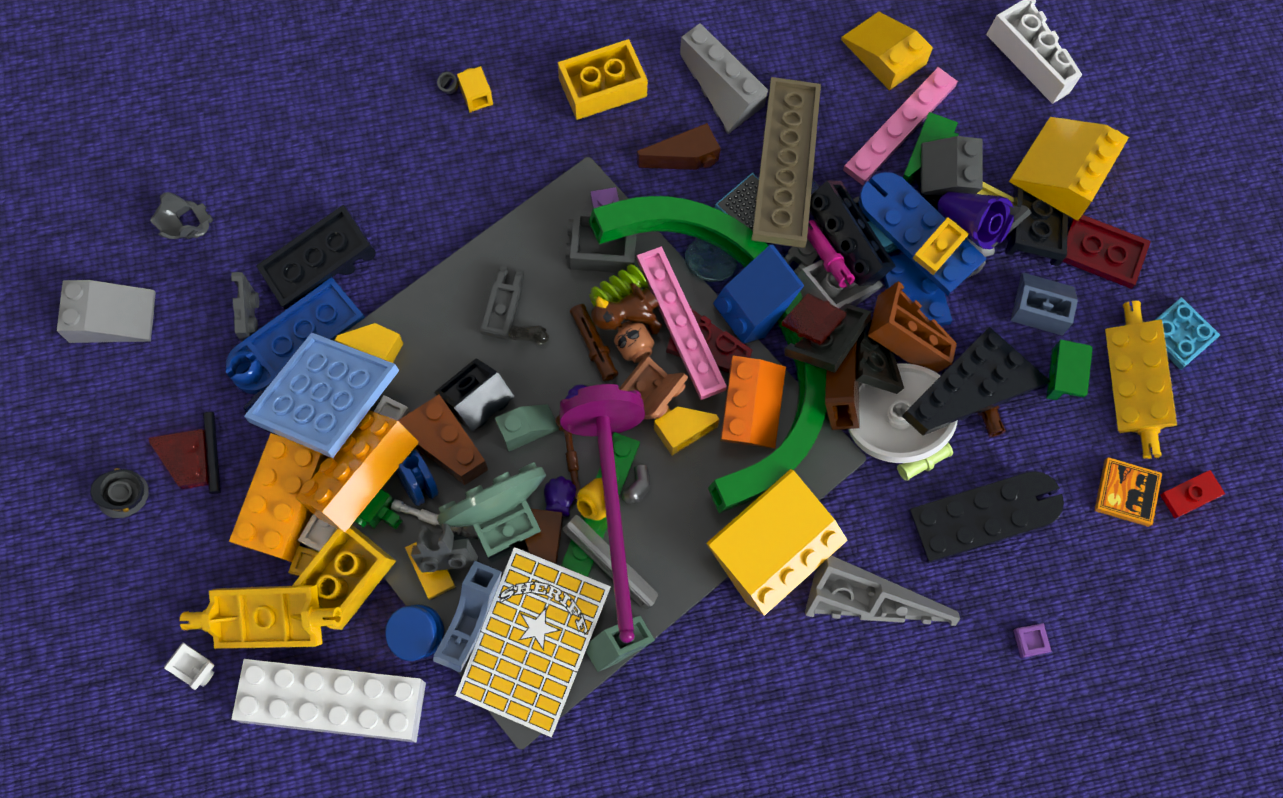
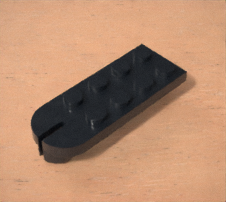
(986, 515)

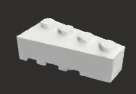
(1035, 49)

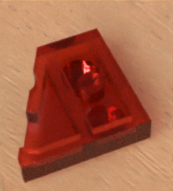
(183, 457)

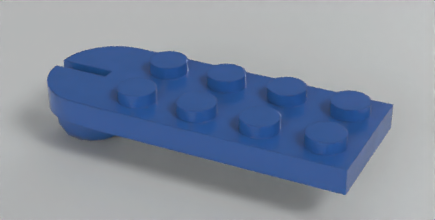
(910, 222)
(265, 353)

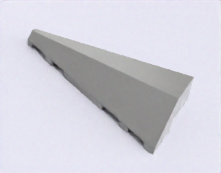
(851, 591)

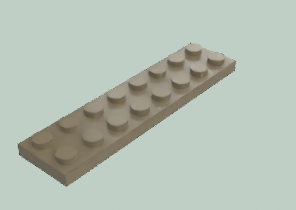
(787, 163)

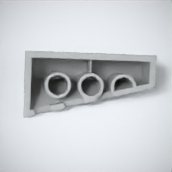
(722, 78)

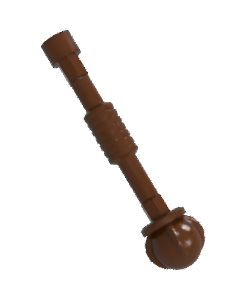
(571, 457)

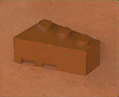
(908, 332)
(444, 440)

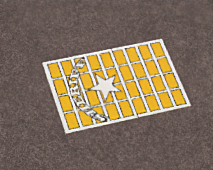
(533, 641)

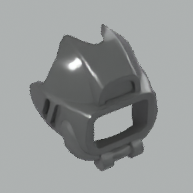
(168, 218)

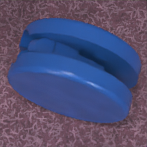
(416, 476)
(414, 632)

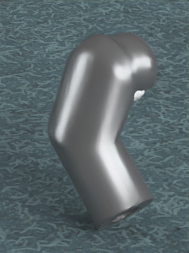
(640, 487)

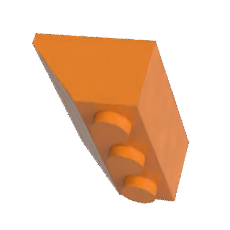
(753, 402)

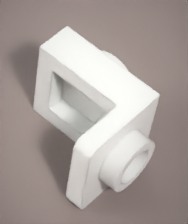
(190, 666)

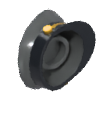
(119, 492)

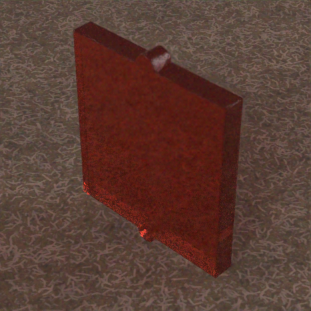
(813, 318)

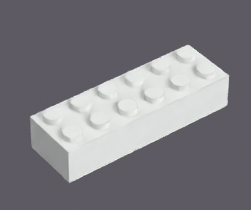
(329, 700)

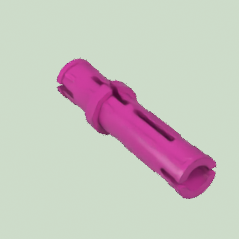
(832, 260)

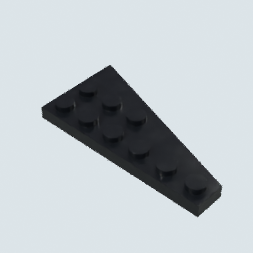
(977, 381)

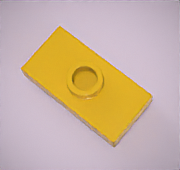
(433, 582)

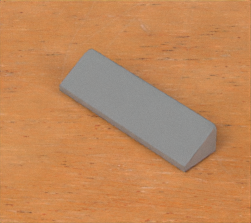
(599, 552)

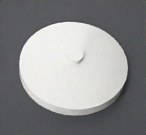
(884, 430)

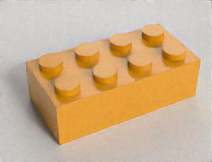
(357, 471)
(271, 513)

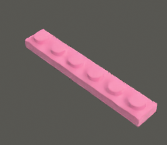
(900, 126)
(681, 323)

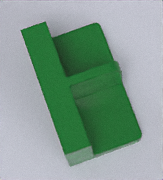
(1069, 369)

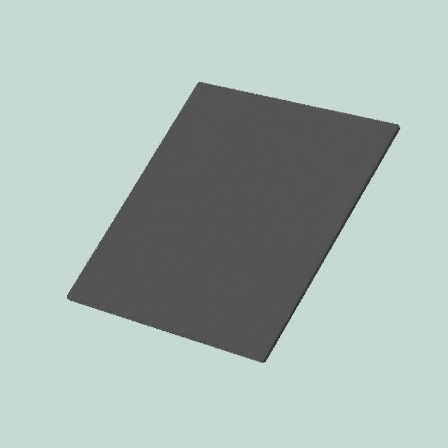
(670, 526)

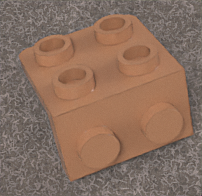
(654, 386)

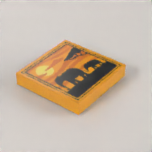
(1128, 492)

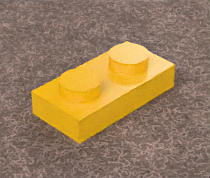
(940, 246)

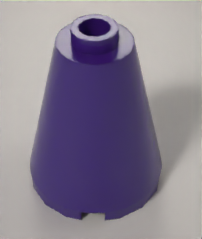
(982, 216)

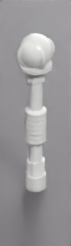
(431, 518)

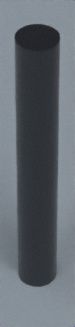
(211, 453)

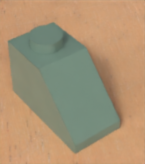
(525, 425)
(609, 650)

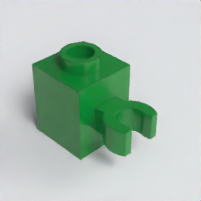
(379, 510)

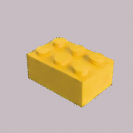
(602, 79)
(346, 572)

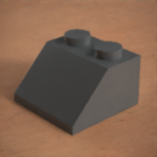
(952, 166)

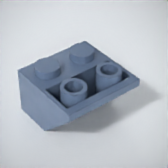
(1044, 304)

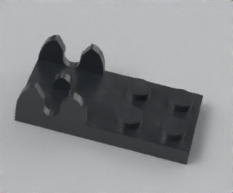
(1042, 231)
(315, 257)

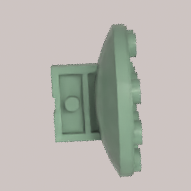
(499, 511)

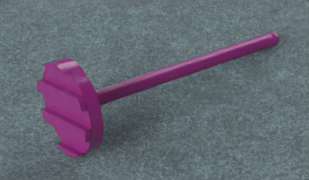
(600, 413)

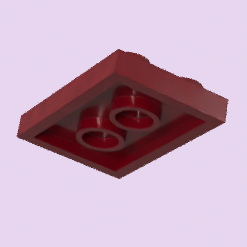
(1105, 251)

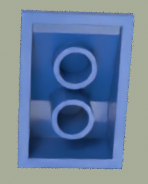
(758, 295)

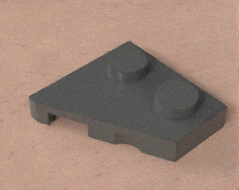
(244, 307)

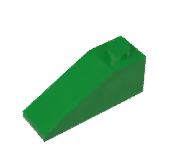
(934, 129)

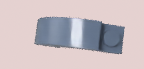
(474, 603)

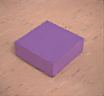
(1032, 640)

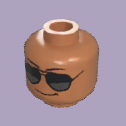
(634, 341)

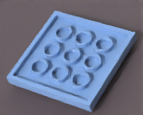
(322, 394)

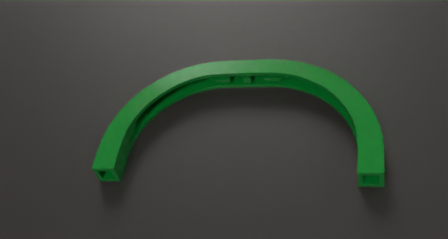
(734, 238)

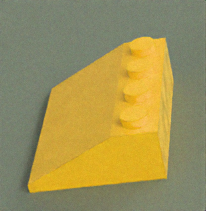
(1069, 163)
(776, 542)

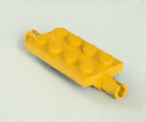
(1141, 378)
(263, 617)

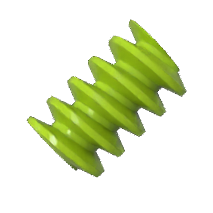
(618, 286)

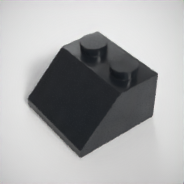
(475, 394)

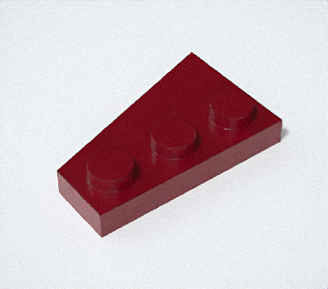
(720, 343)

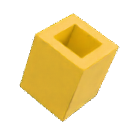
(475, 88)

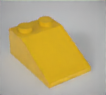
(888, 48)

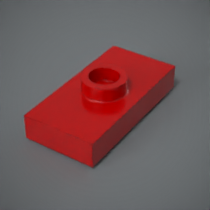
(1192, 494)

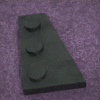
(836, 346)
(876, 364)

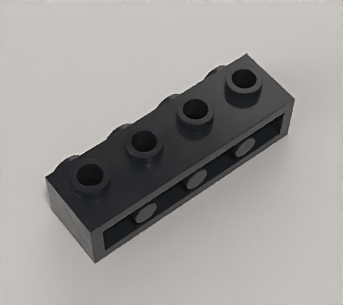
(850, 233)

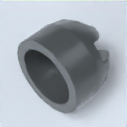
(444, 81)

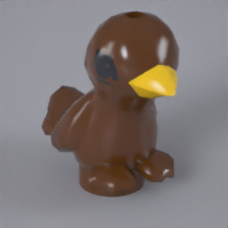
(633, 307)

